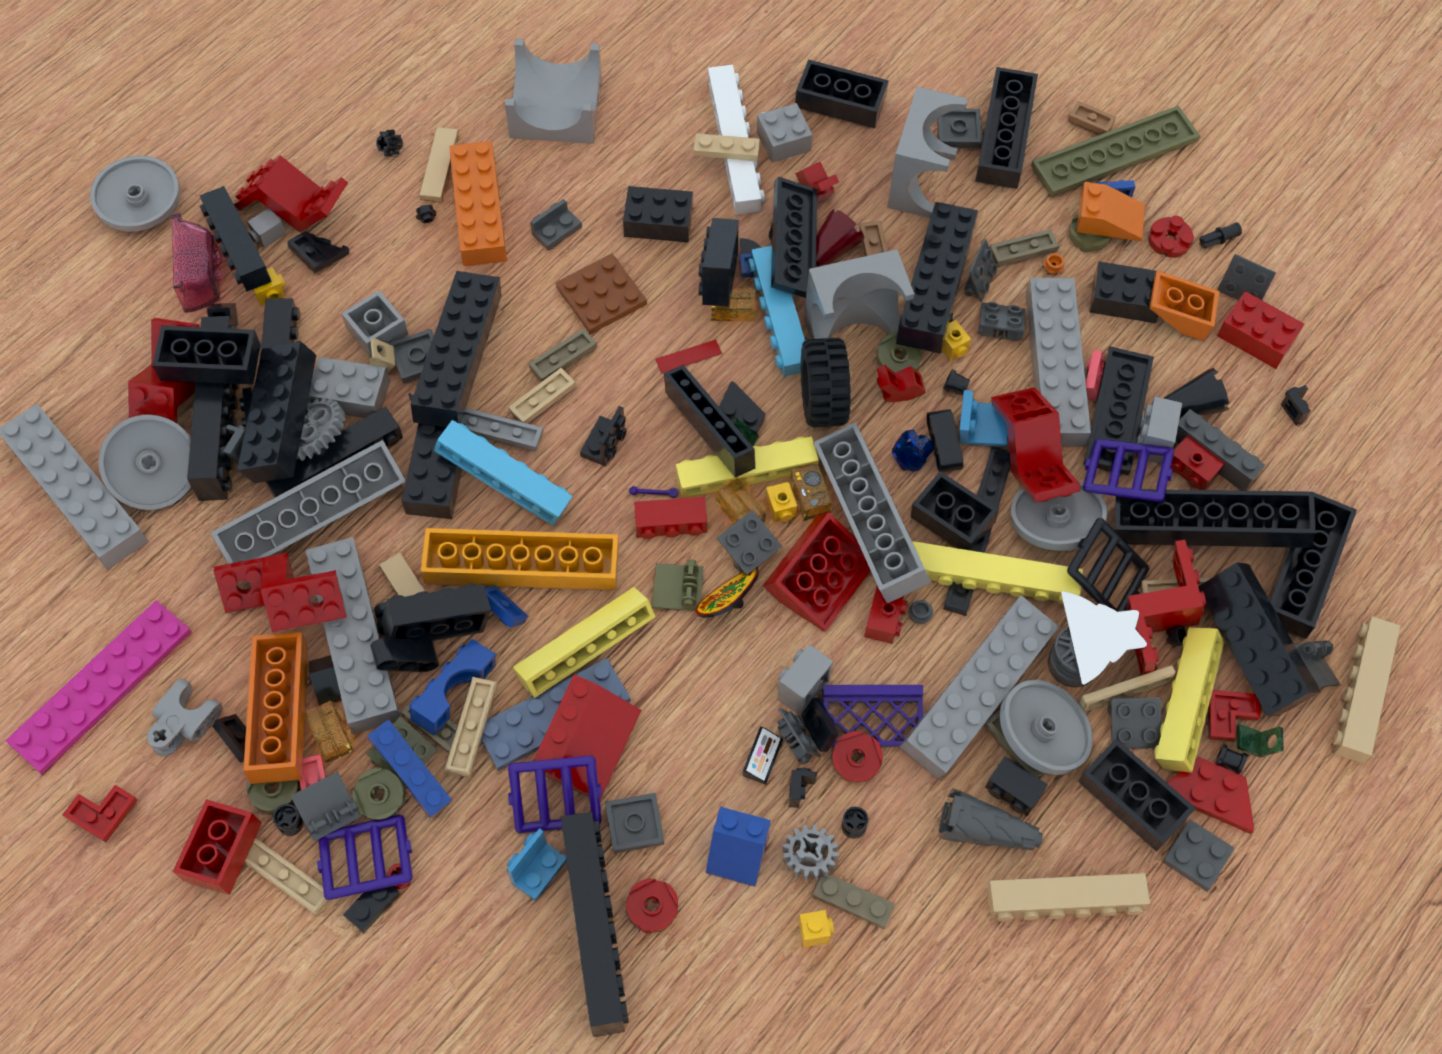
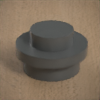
(920, 612)

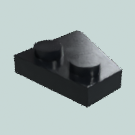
(316, 251)
(739, 404)

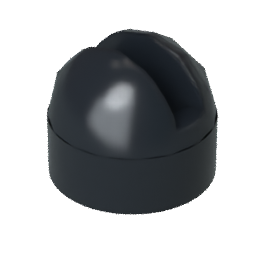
(1176, 635)

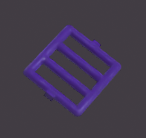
(1136, 492)
(539, 768)
(380, 880)

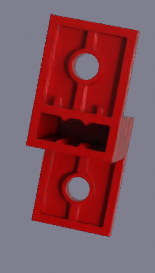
(289, 193)
(153, 396)
(1035, 444)
(281, 594)
(1168, 607)

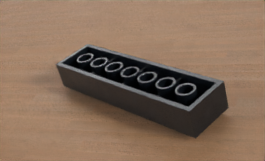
(937, 277)
(456, 349)
(211, 414)
(1219, 518)
(594, 930)

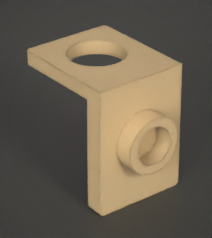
(385, 357)

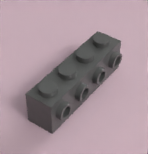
(1239, 467)

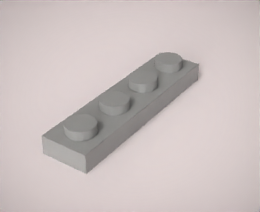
(503, 429)

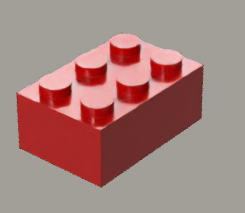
(1260, 329)
(217, 847)

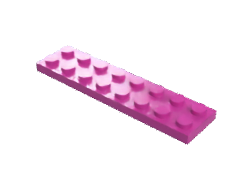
(98, 687)

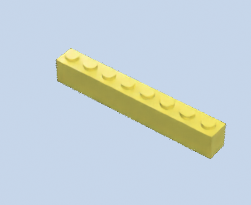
(996, 573)

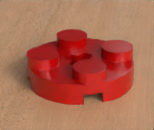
(1171, 226)
(849, 769)
(646, 919)

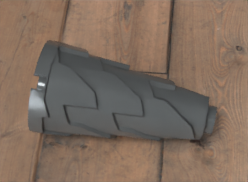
(984, 824)

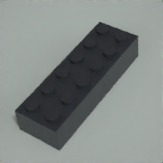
(1006, 128)
(277, 412)
(1308, 572)
(1258, 639)

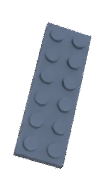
(522, 727)

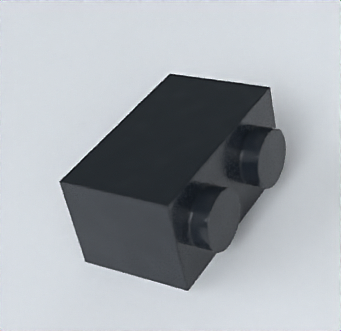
(1015, 786)

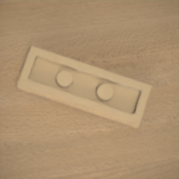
(726, 147)
(542, 396)

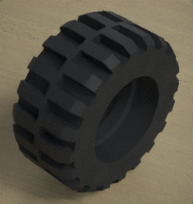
(825, 382)

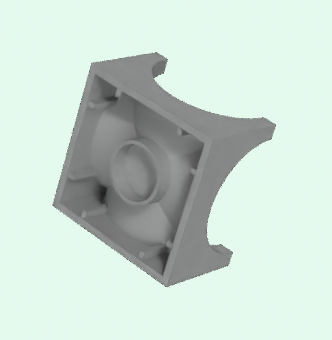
(554, 98)
(921, 150)
(856, 293)

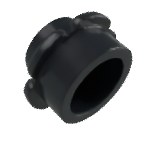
(425, 213)

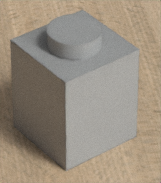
(266, 228)

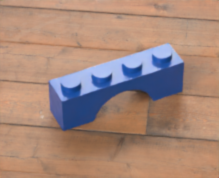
(431, 708)
(409, 768)

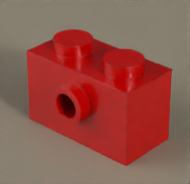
(1195, 464)
(884, 617)

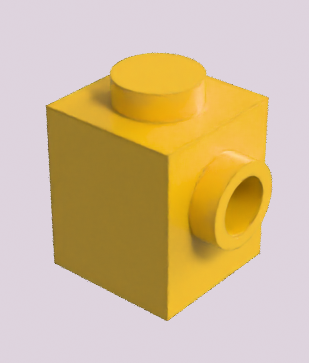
(270, 290)
(956, 341)
(781, 502)
(815, 928)

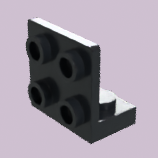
(604, 438)

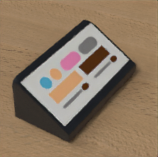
(762, 756)

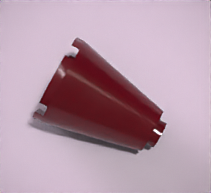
(836, 238)

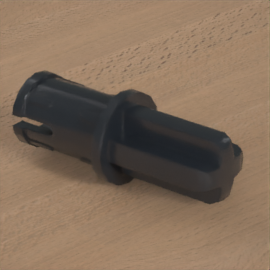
(1220, 235)

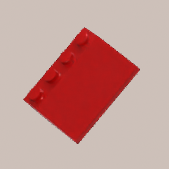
(819, 572)
(588, 724)

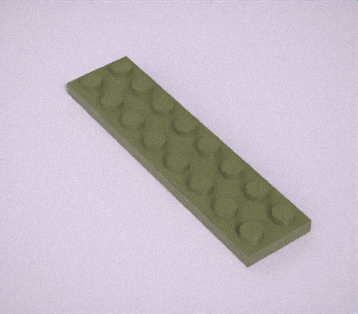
(1115, 151)

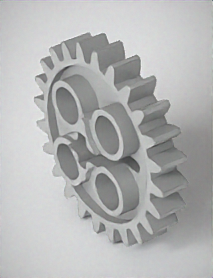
(320, 426)

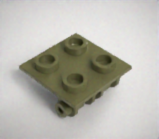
(677, 586)
(415, 740)

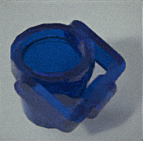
(912, 454)

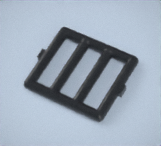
(1129, 556)

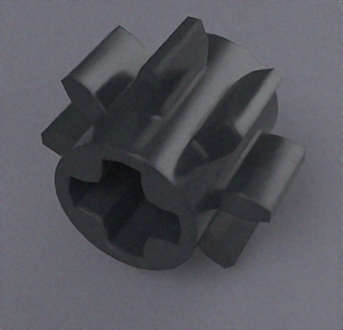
(389, 143)

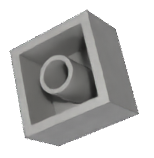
(784, 132)
(374, 319)
(1159, 425)
(804, 679)

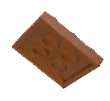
(601, 293)

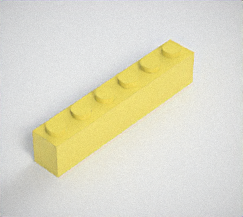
(771, 464)
(584, 642)
(1189, 699)

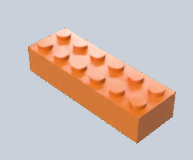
(477, 203)
(276, 708)

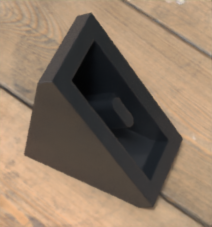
(324, 680)

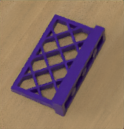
(875, 694)

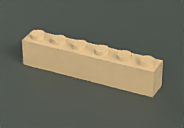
(1366, 690)
(1068, 896)

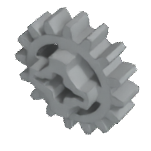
(807, 862)

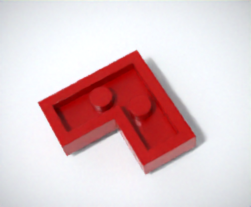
(1226, 708)
(101, 819)

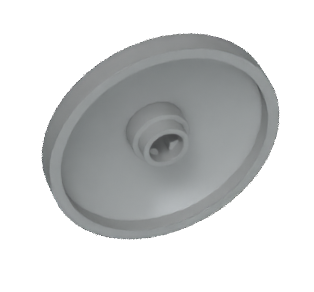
(135, 193)
(146, 462)
(1059, 521)
(1046, 727)

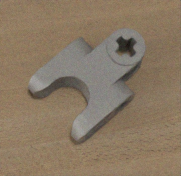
(178, 723)

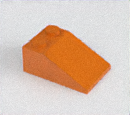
(1109, 213)
(1184, 304)

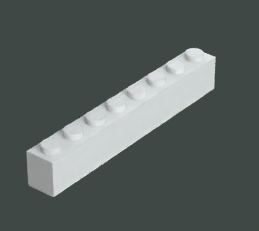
(730, 121)

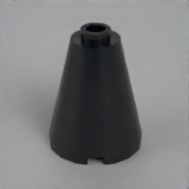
(1201, 394)

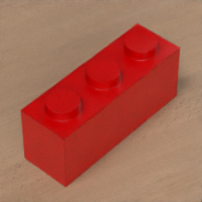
(670, 517)

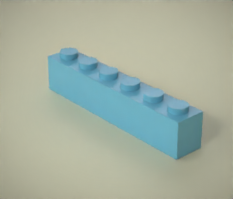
(780, 314)
(503, 472)

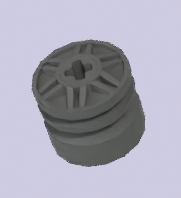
(1063, 661)

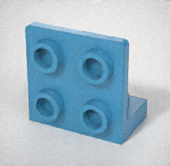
(981, 423)
(535, 865)

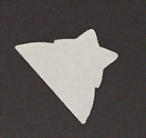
(1099, 634)

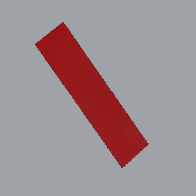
(688, 356)

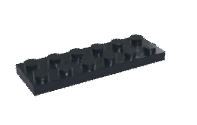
(793, 236)
(1120, 404)

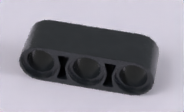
(944, 440)
(404, 655)

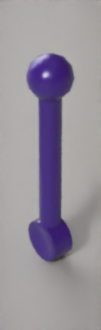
(673, 492)

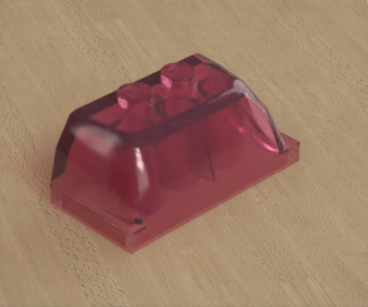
(195, 265)

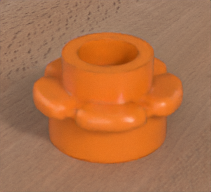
(1054, 259)

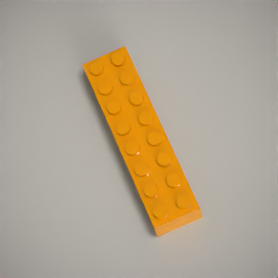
(520, 559)

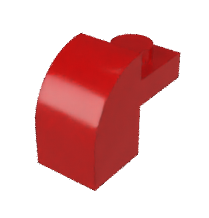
(816, 177)
(900, 385)

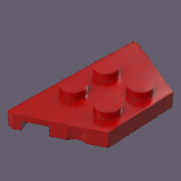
(1216, 793)

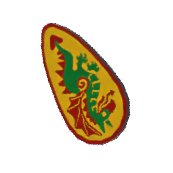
(727, 595)

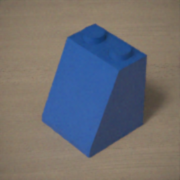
(738, 846)

